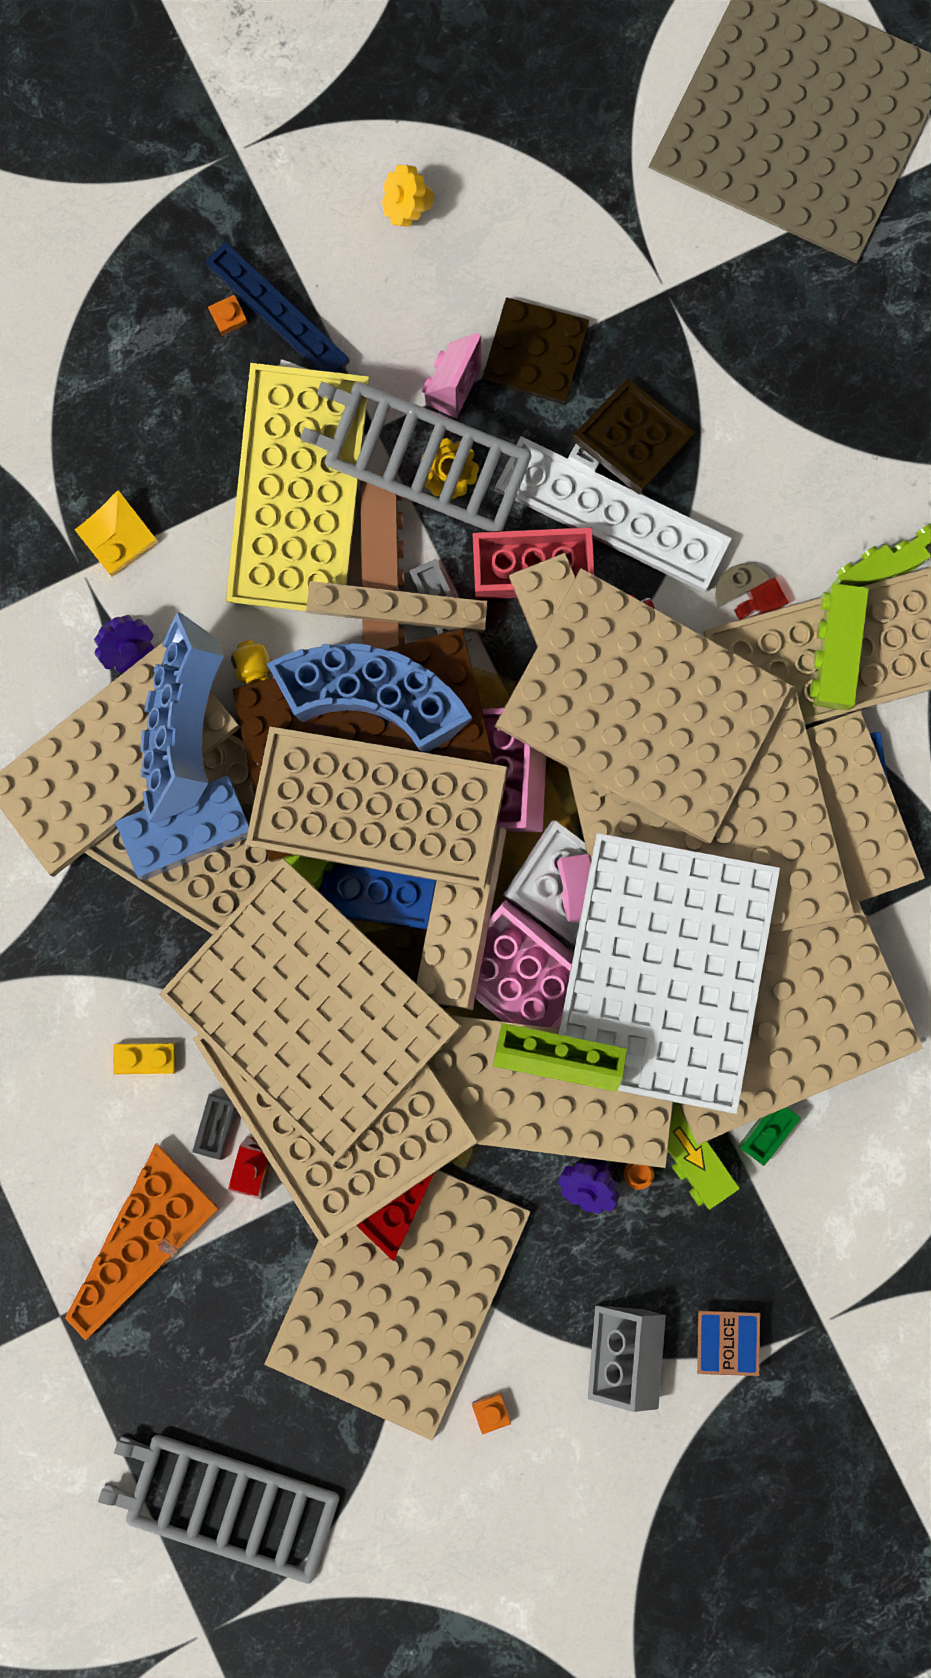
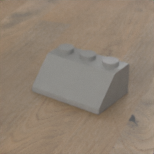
(626, 1358)

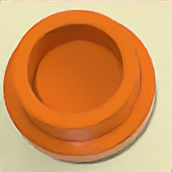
(638, 1176)

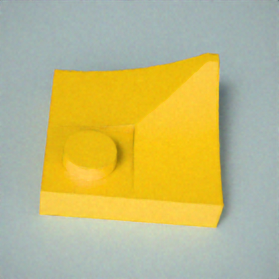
(116, 534)

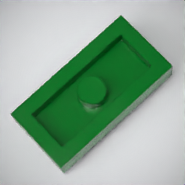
(768, 1134)

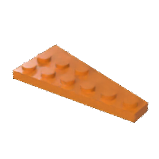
(159, 1207)

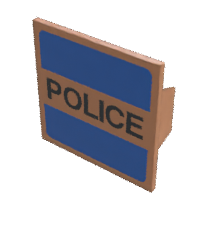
(728, 1343)

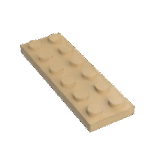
(458, 937)

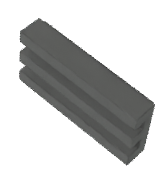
(204, 1122)

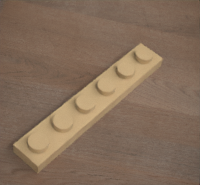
(396, 607)

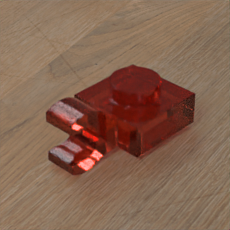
(763, 599)

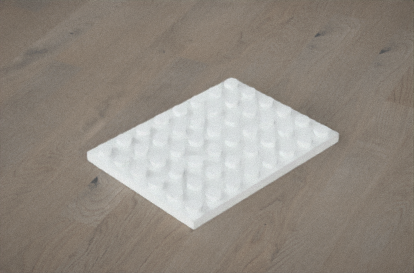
(671, 967)

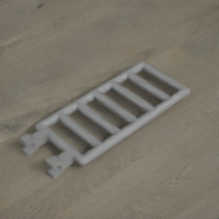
(442, 423)
(134, 1502)

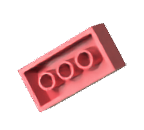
(510, 551)

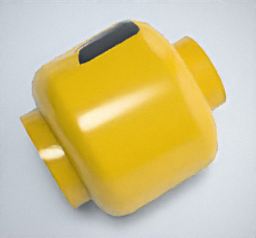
(251, 662)

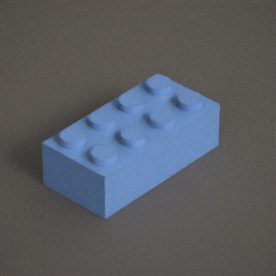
(198, 831)

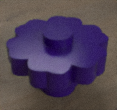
(123, 643)
(590, 1186)

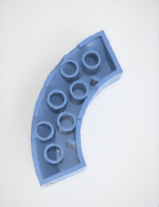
(371, 682)
(176, 720)

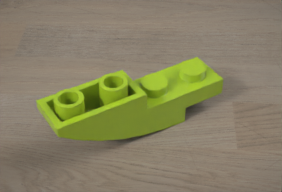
(885, 564)

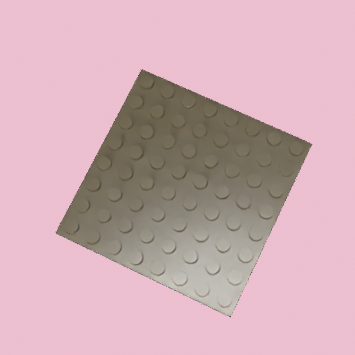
(800, 119)

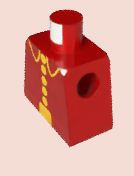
(249, 1170)

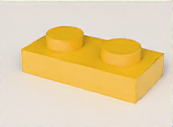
(144, 1058)

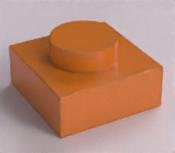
(228, 315)
(491, 1413)

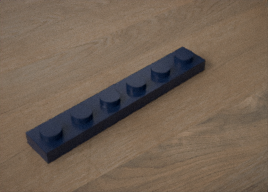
(276, 310)

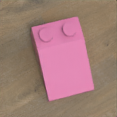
(454, 375)

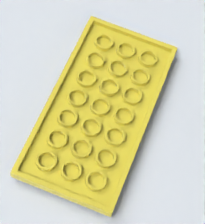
(290, 506)

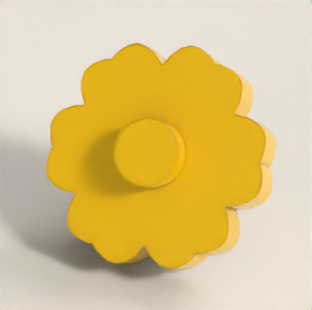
(405, 195)
(441, 468)

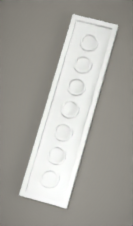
(617, 516)

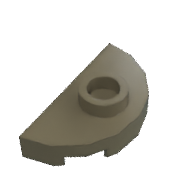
(737, 582)

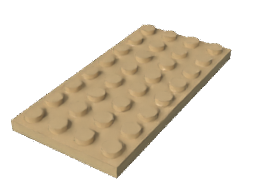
(893, 650)
(89, 768)
(377, 807)
(543, 1112)

